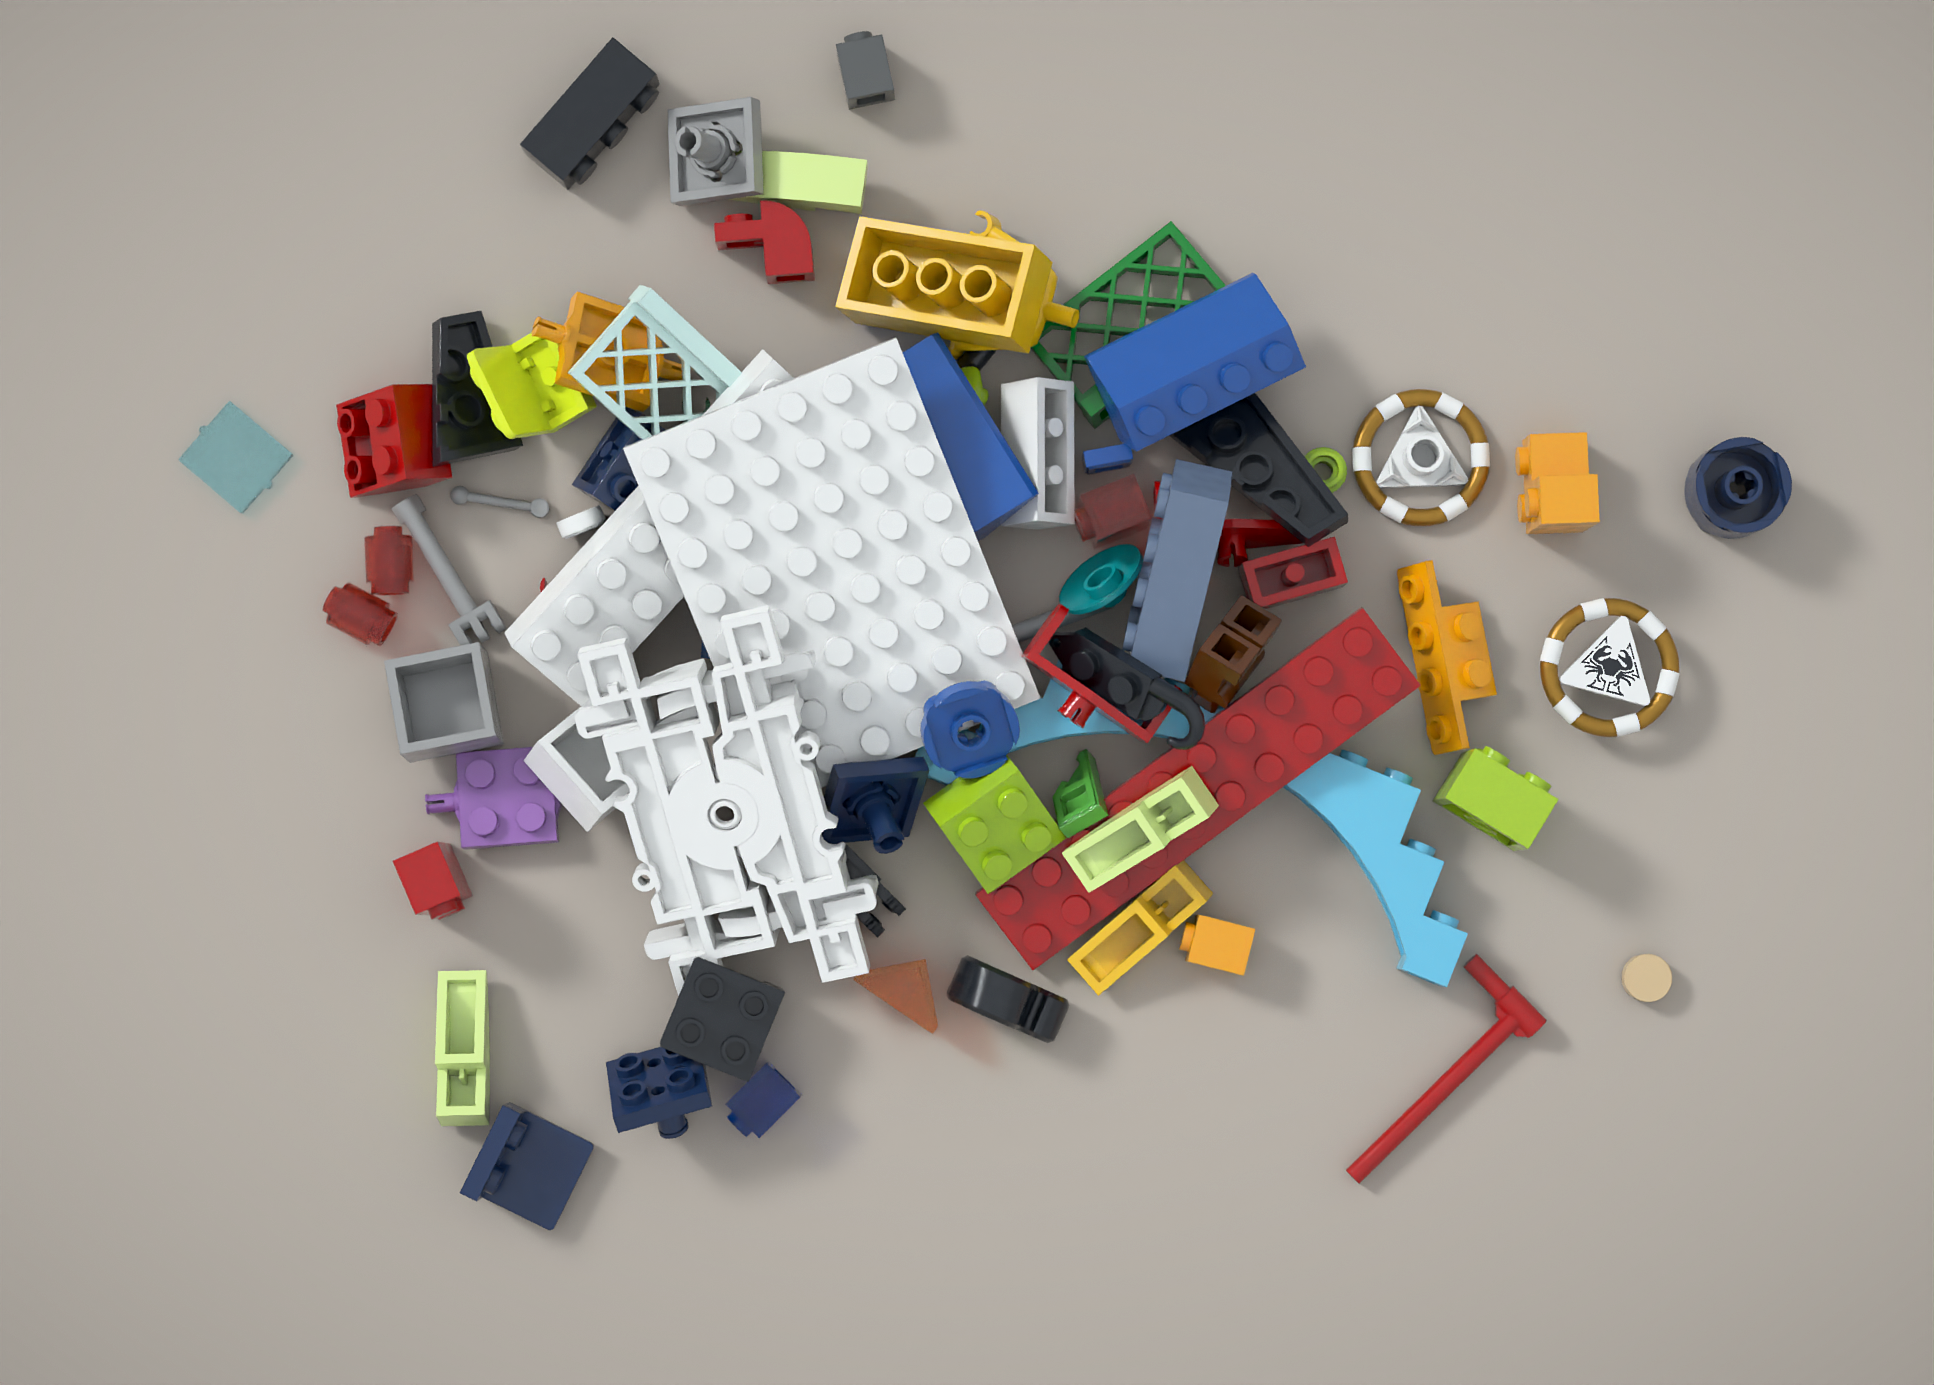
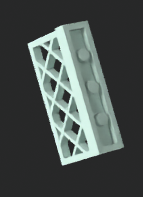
(679, 338)

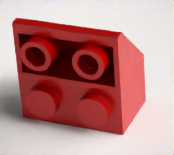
(389, 440)

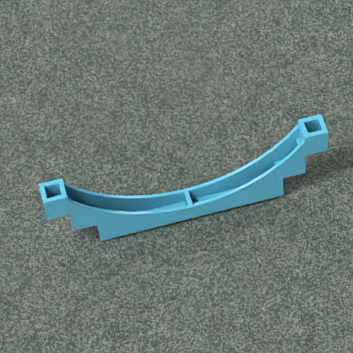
(1356, 803)

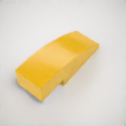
(1140, 927)

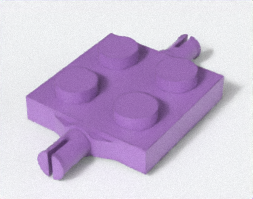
(499, 801)

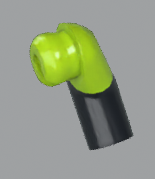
(971, 365)

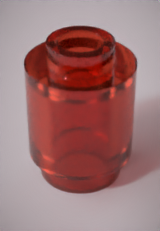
(389, 561)
(359, 614)

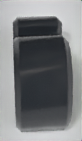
(1007, 999)

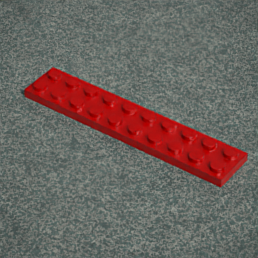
(1242, 760)

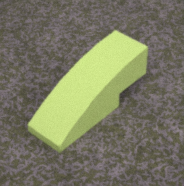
(812, 181)
(1141, 829)
(462, 1048)

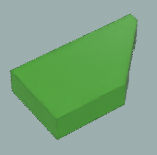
(1080, 799)

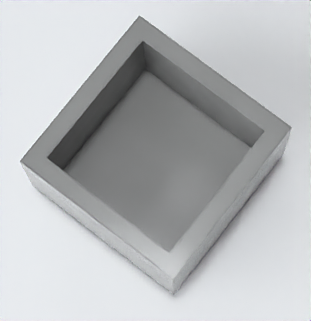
(443, 702)

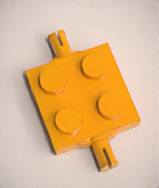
(584, 324)

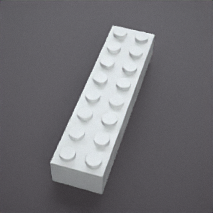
(618, 579)

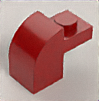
(780, 232)

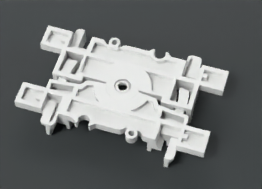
(756, 773)

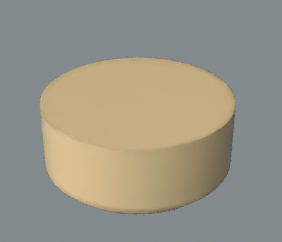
(1646, 977)

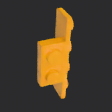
(1447, 655)

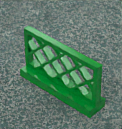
(1091, 401)

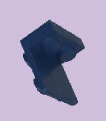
(607, 472)
(528, 1166)

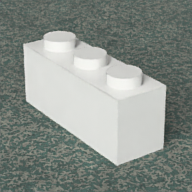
(1040, 432)

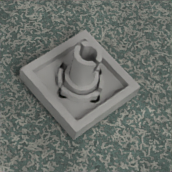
(700, 151)

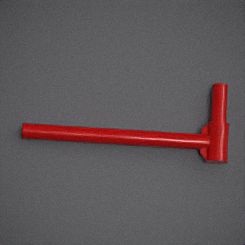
(1515, 1016)

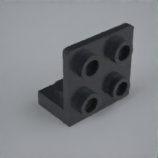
(722, 1018)

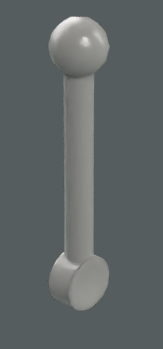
(538, 507)

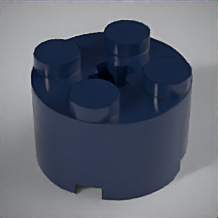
(1748, 464)

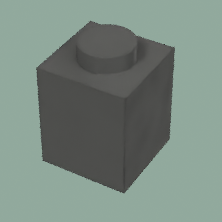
(865, 70)

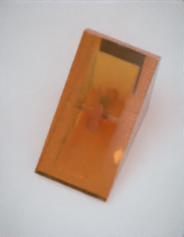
(906, 989)

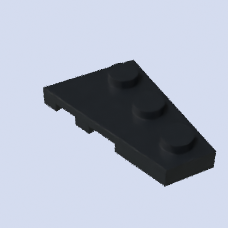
(459, 408)

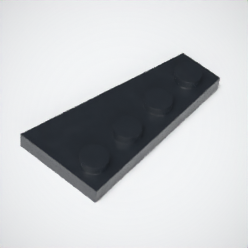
(1265, 467)

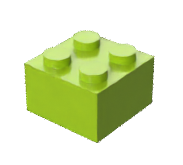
(1496, 798)
(995, 823)

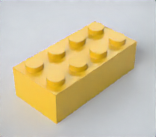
(944, 283)

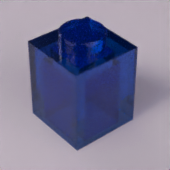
(761, 1101)

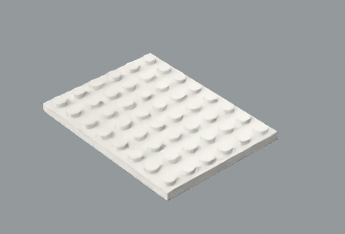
(852, 534)

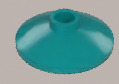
(1101, 579)

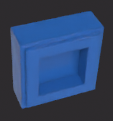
(1107, 459)

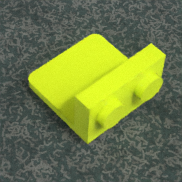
(522, 388)

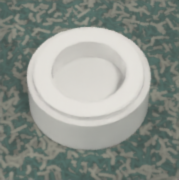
(581, 522)

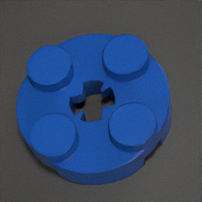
(957, 705)

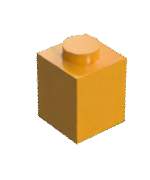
(1217, 944)

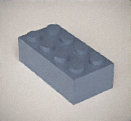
(1178, 568)

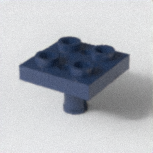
(875, 801)
(656, 1089)

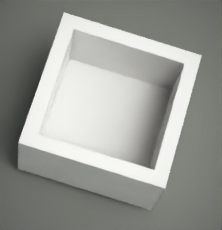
(576, 772)

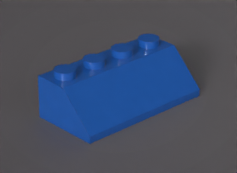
(1194, 362)
(976, 452)

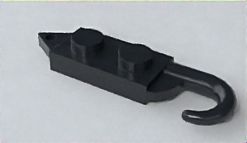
(1125, 681)

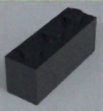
(591, 114)

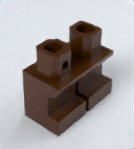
(1231, 654)

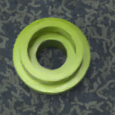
(1334, 461)

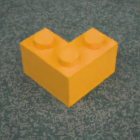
(1556, 484)

